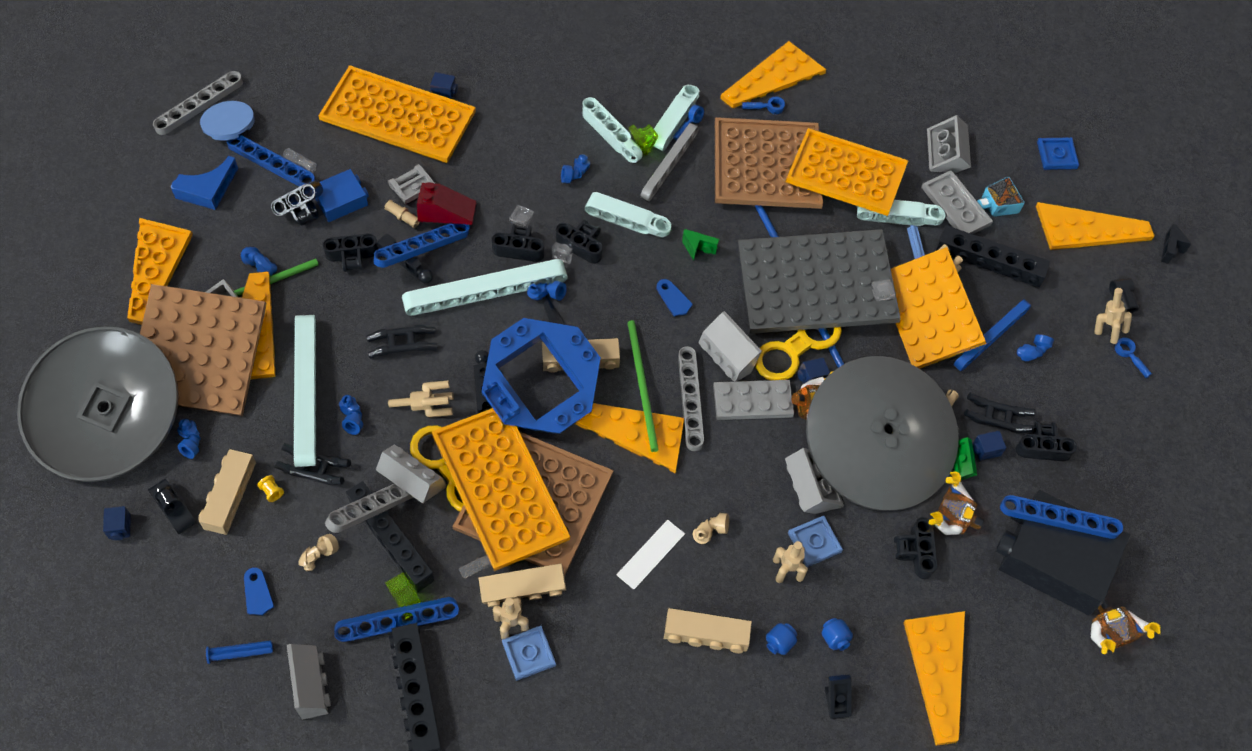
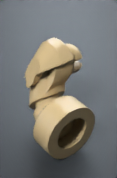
(704, 531)
(326, 545)

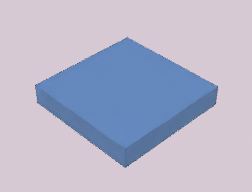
(817, 540)
(528, 653)

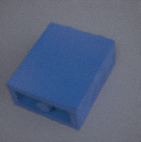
(341, 195)

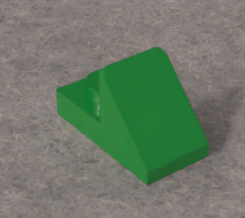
(696, 241)

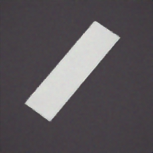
(650, 554)

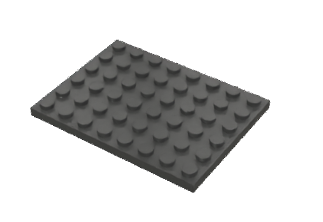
(815, 281)

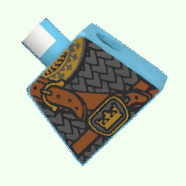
(1002, 198)

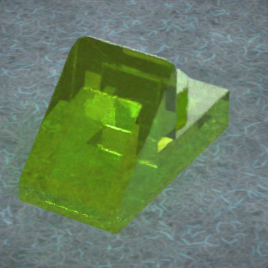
(644, 137)
(402, 592)

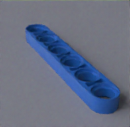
(270, 161)
(420, 240)
(993, 334)
(1061, 520)
(396, 614)

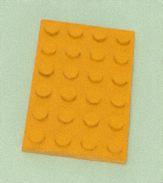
(847, 171)
(934, 310)

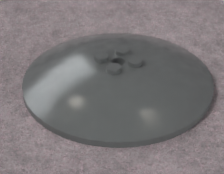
(70, 384)
(856, 452)

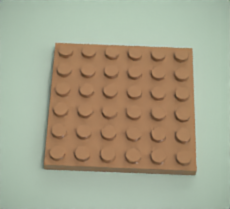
(756, 160)
(208, 344)
(575, 489)

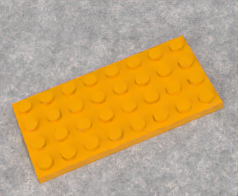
(397, 114)
(500, 488)

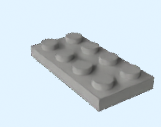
(958, 204)
(753, 399)

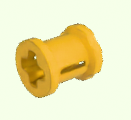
(270, 488)

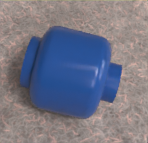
(837, 634)
(781, 638)

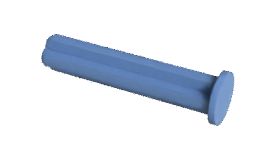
(915, 241)

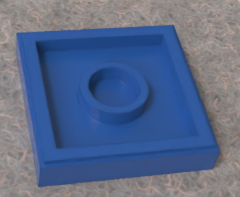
(1057, 153)

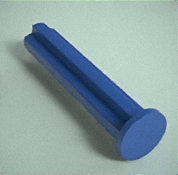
(240, 650)

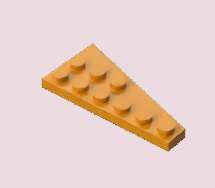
(774, 74)
(1082, 228)
(155, 262)
(259, 289)
(630, 432)
(938, 660)

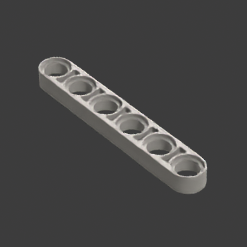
(195, 99)
(669, 162)
(690, 398)
(362, 514)

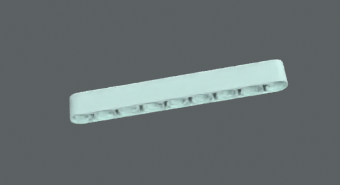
(482, 287)
(305, 391)

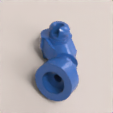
(581, 165)
(252, 257)
(556, 290)
(1031, 352)
(352, 423)
(189, 445)

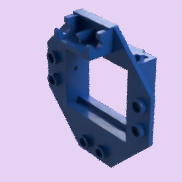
(571, 352)

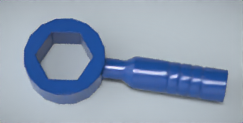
(759, 105)
(693, 117)
(1124, 353)

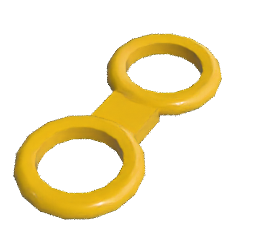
(794, 348)
(435, 464)

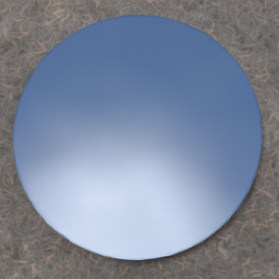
(227, 120)

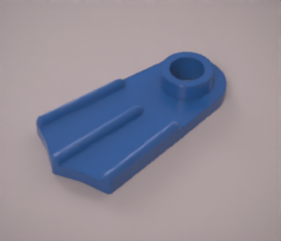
(673, 298)
(257, 593)

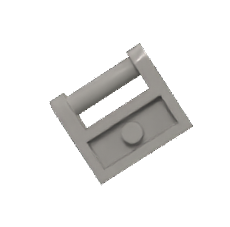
(410, 190)

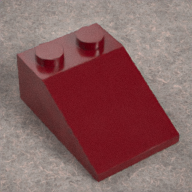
(444, 205)

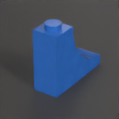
(205, 188)

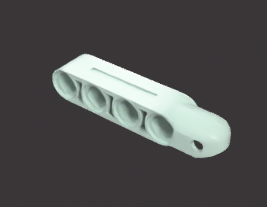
(675, 116)
(610, 129)
(906, 214)
(627, 215)

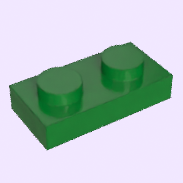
(965, 459)

